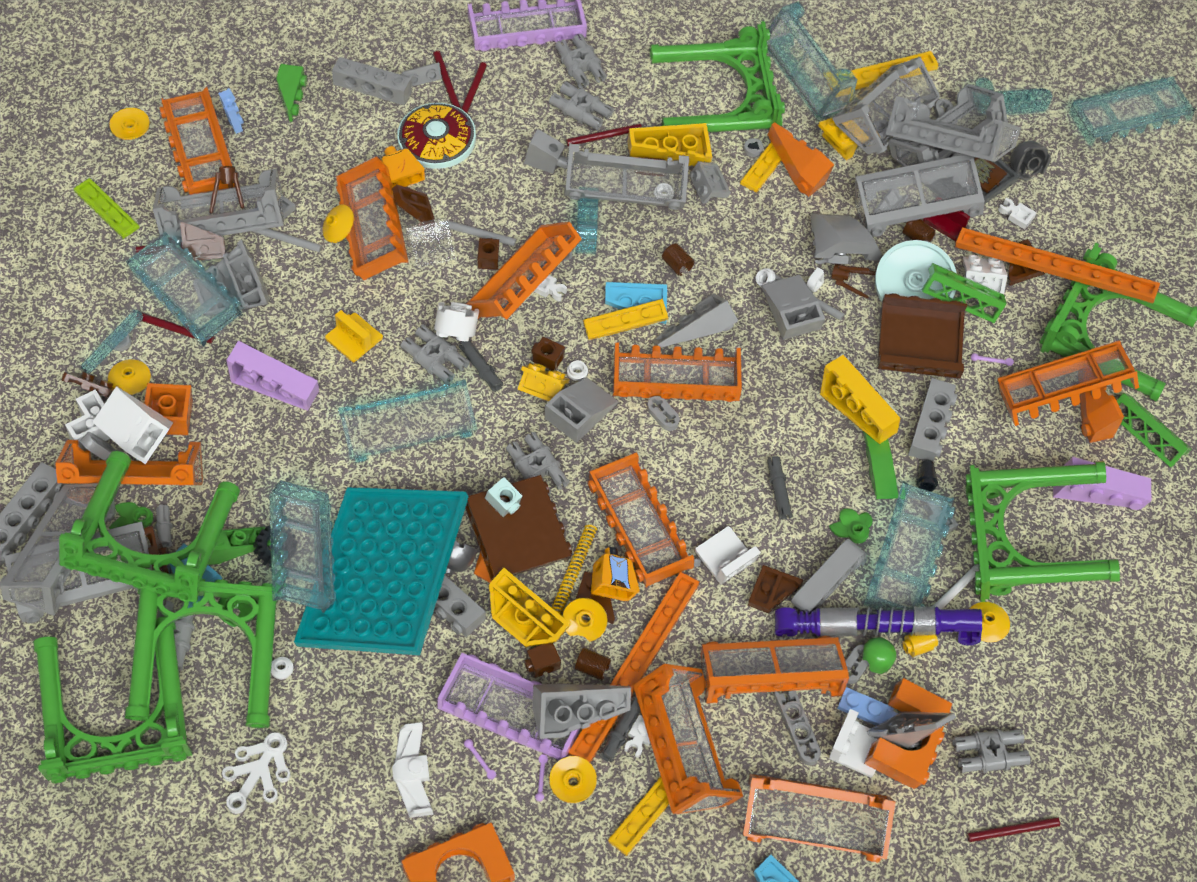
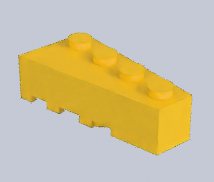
(671, 142)
(858, 400)

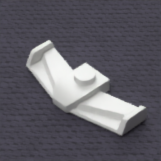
(411, 771)

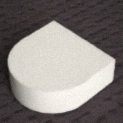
(816, 280)

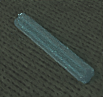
(112, 341)

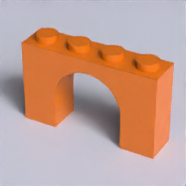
(901, 764)
(479, 844)

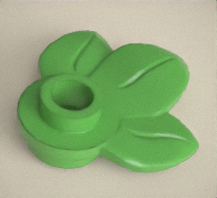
(130, 513)
(852, 525)

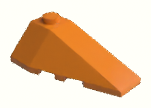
(806, 167)
(1100, 416)

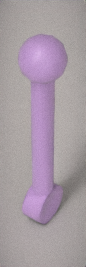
(974, 357)
(543, 759)
(491, 774)

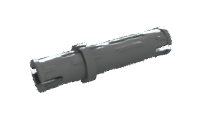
(486, 371)
(777, 479)
(617, 737)

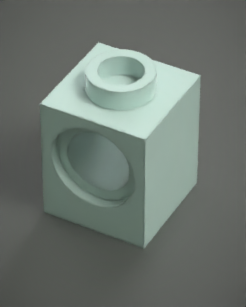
(501, 488)

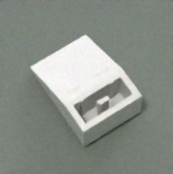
(132, 424)

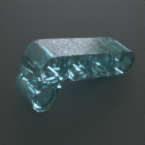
(1021, 101)
(587, 225)

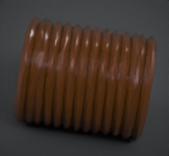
(918, 230)
(677, 257)
(592, 663)

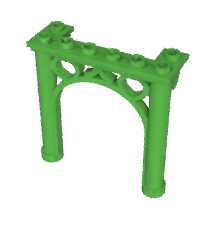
(749, 46)
(1065, 340)
(78, 554)
(1001, 577)
(261, 643)
(173, 739)

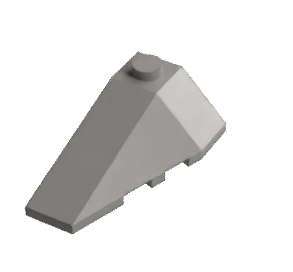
(710, 317)
(575, 706)
(910, 727)

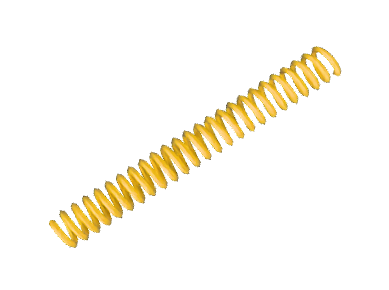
(572, 562)

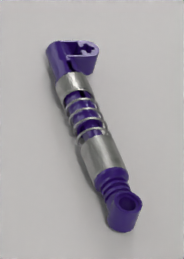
(847, 622)

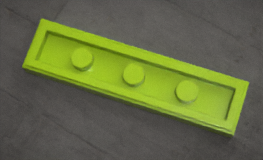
(106, 208)

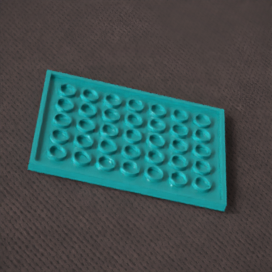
(387, 570)

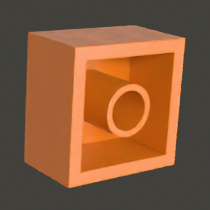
(173, 403)

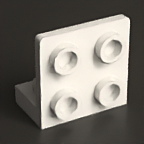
(986, 272)
(726, 555)
(853, 745)

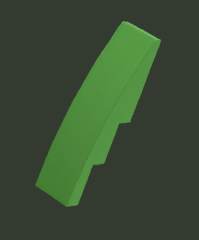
(881, 468)

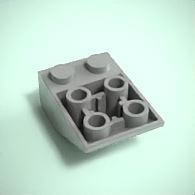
(793, 307)
(579, 408)

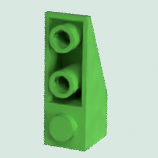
(290, 83)
(234, 544)

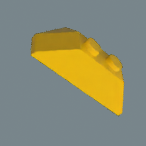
(523, 612)

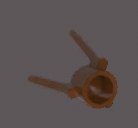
(228, 176)
(842, 273)

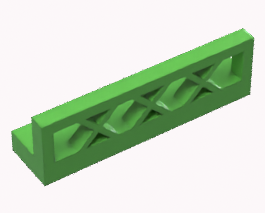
(965, 286)
(1157, 426)

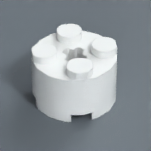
(456, 321)

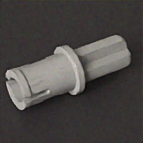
(164, 525)

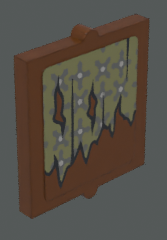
(988, 174)

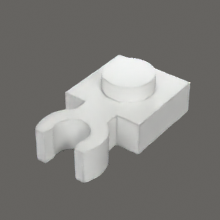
(1017, 214)
(549, 286)
(639, 735)

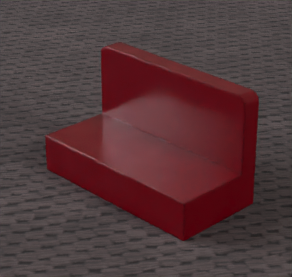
(949, 224)

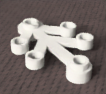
(257, 769)

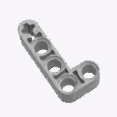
(829, 576)

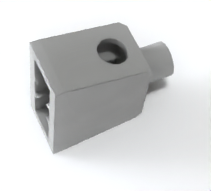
(545, 153)

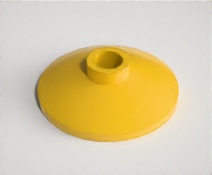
(127, 117)
(338, 223)
(130, 383)
(998, 628)
(590, 629)
(575, 768)

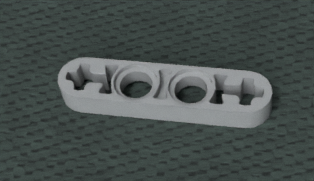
(797, 723)

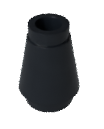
(927, 476)

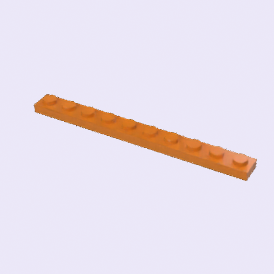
(1058, 265)
(639, 659)

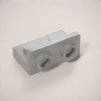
(709, 181)

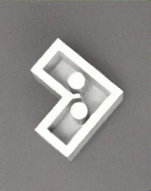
(89, 407)

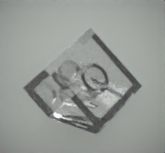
(430, 242)

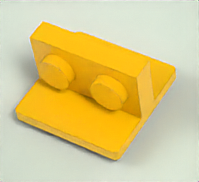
(837, 138)
(353, 335)
(541, 382)

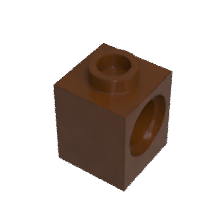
(488, 253)
(555, 351)
(542, 660)

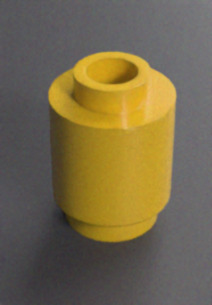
(919, 644)

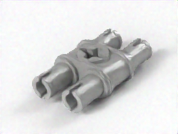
(580, 61)
(581, 105)
(428, 356)
(530, 464)
(182, 634)
(986, 758)

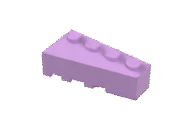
(270, 377)
(1120, 489)

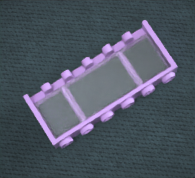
(526, 24)
(498, 703)

